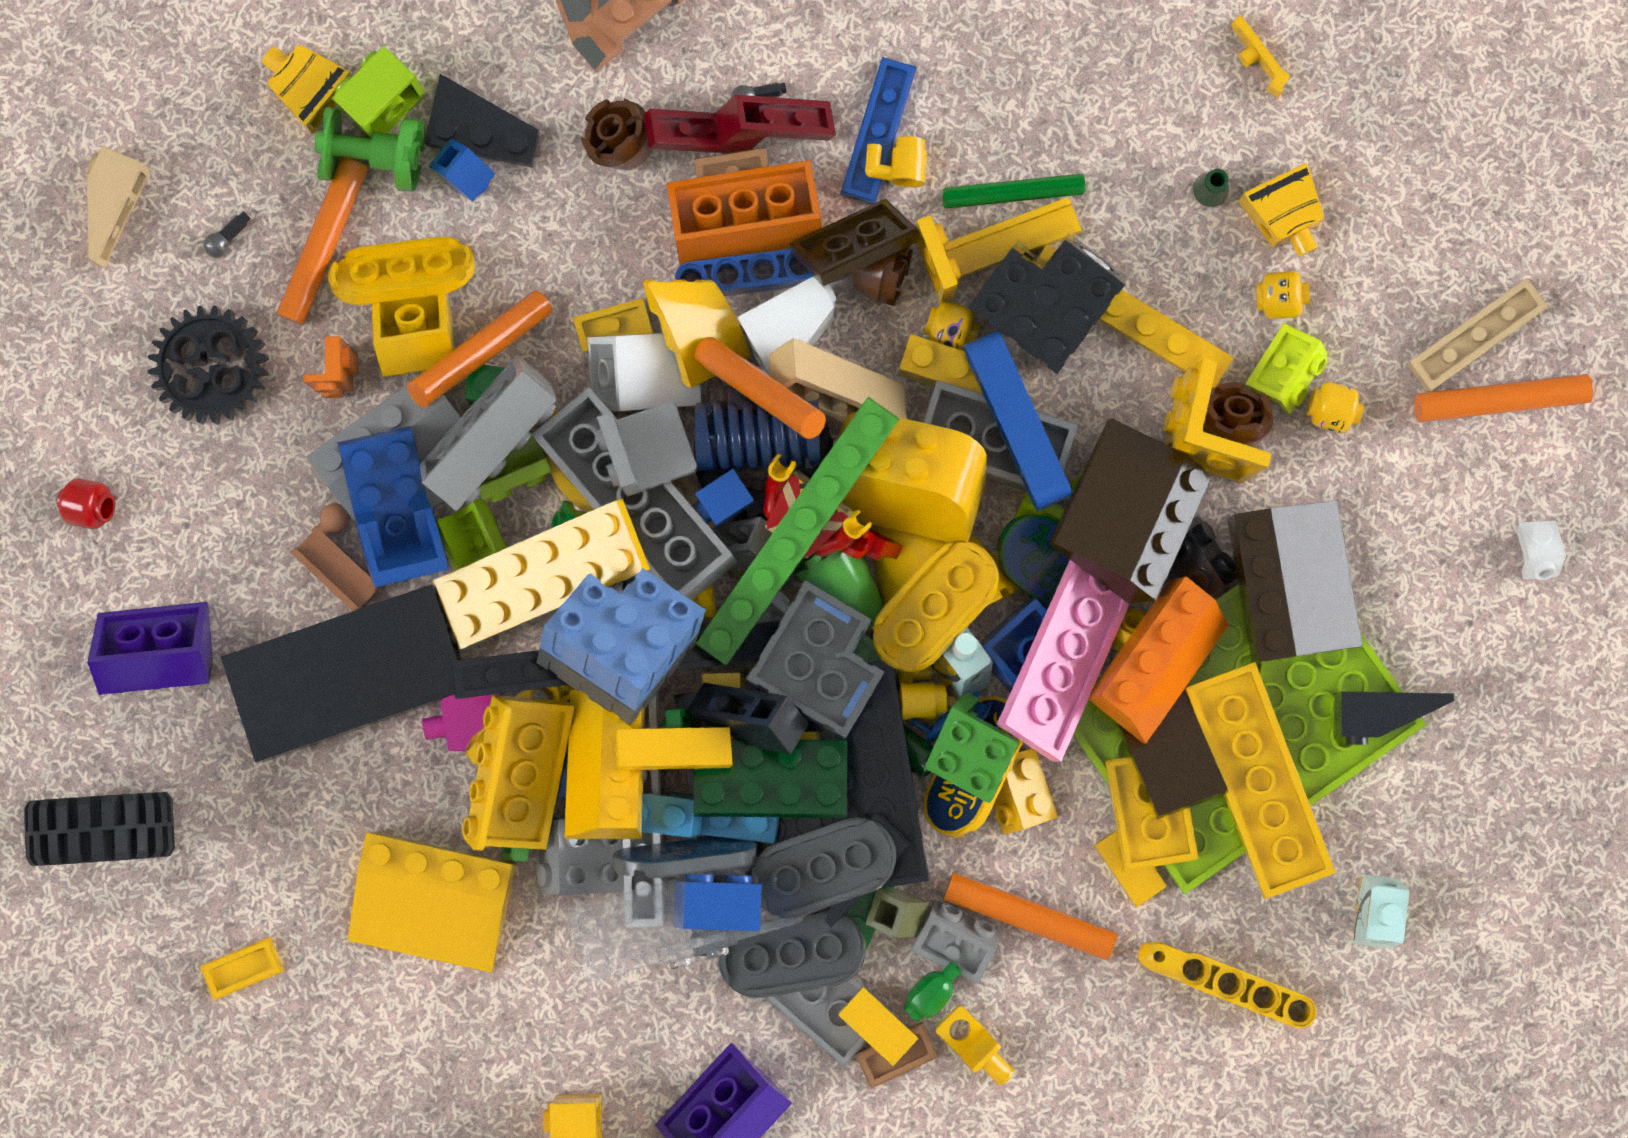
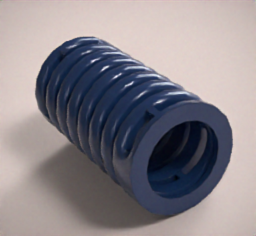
(749, 439)

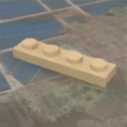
(1477, 335)

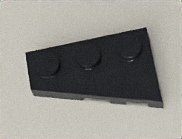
(479, 126)

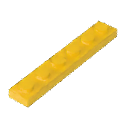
(1158, 332)

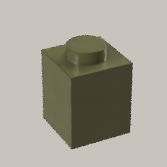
(897, 913)

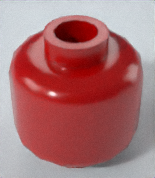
(86, 503)

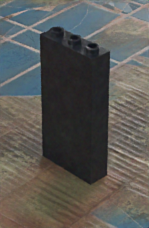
(343, 673)

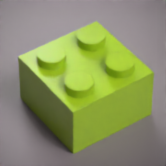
(378, 93)

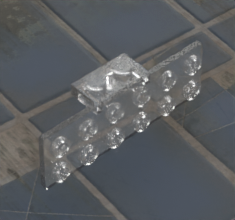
(640, 931)

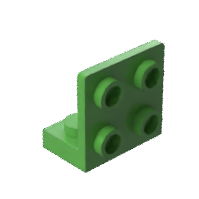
(972, 751)

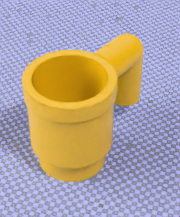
(907, 164)
(921, 698)

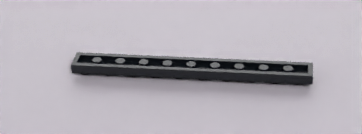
(521, 672)

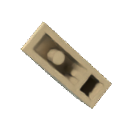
(111, 195)

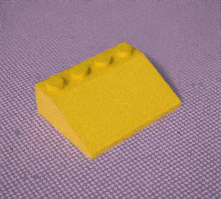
(430, 901)

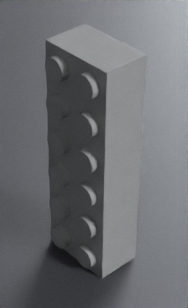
(671, 533)

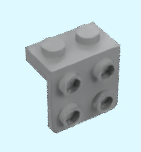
(646, 448)
(577, 864)

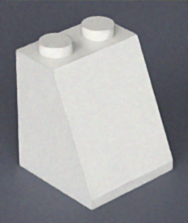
(797, 313)
(637, 373)

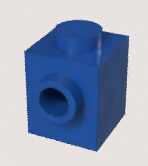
(462, 170)
(723, 499)

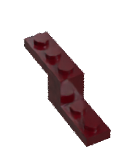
(739, 124)

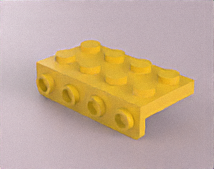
(517, 773)

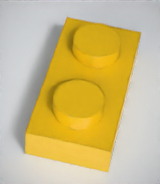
(620, 319)

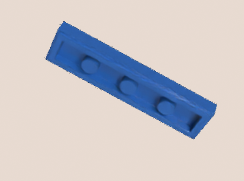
(878, 127)

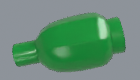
(931, 992)

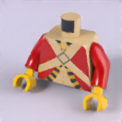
(781, 494)

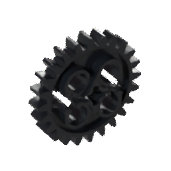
(210, 397)

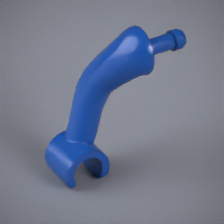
(933, 732)

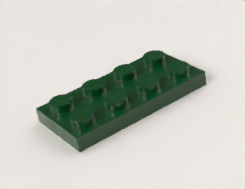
(776, 784)

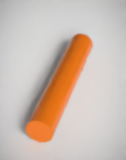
(322, 241)
(479, 349)
(760, 388)
(1503, 398)
(1030, 916)

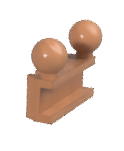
(332, 563)

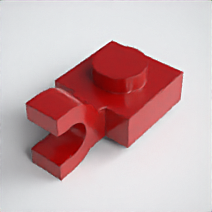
(873, 545)

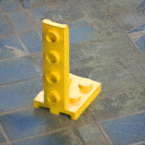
(985, 248)

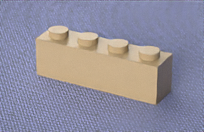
(833, 381)

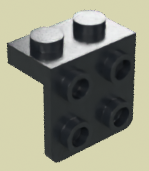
(1202, 559)

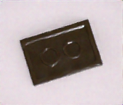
(854, 242)
(1176, 762)

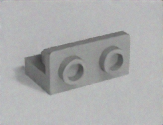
(957, 938)

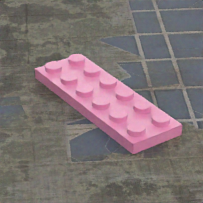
(1063, 663)

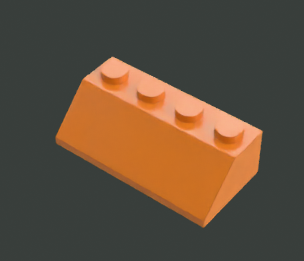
(743, 211)
(1160, 658)

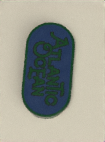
(1029, 558)

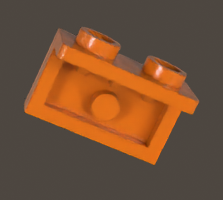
(339, 369)

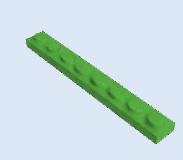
(798, 530)

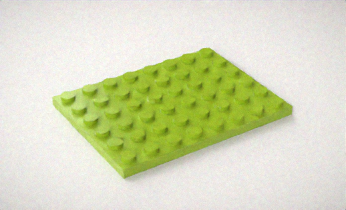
(1303, 703)

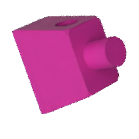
(458, 721)

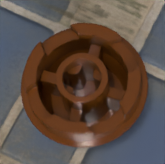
(616, 135)
(882, 277)
(1238, 414)

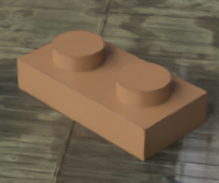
(731, 162)

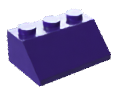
(151, 648)
(726, 1102)

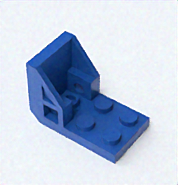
(391, 507)

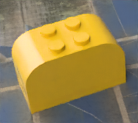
(922, 482)

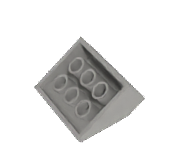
(397, 411)

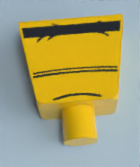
(304, 83)
(1286, 209)

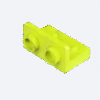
(1288, 367)

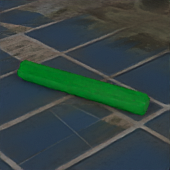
(1013, 191)

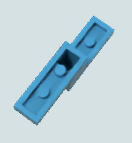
(674, 816)

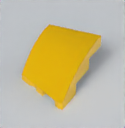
(688, 316)

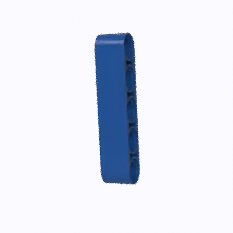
(744, 266)
(1017, 420)

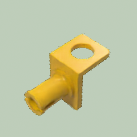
(977, 1048)

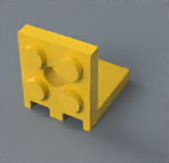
(1185, 427)

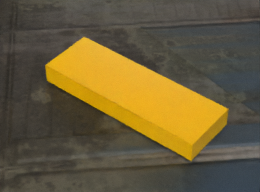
(673, 748)

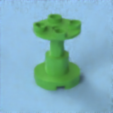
(383, 151)

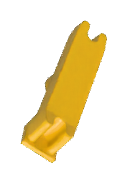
(1258, 52)

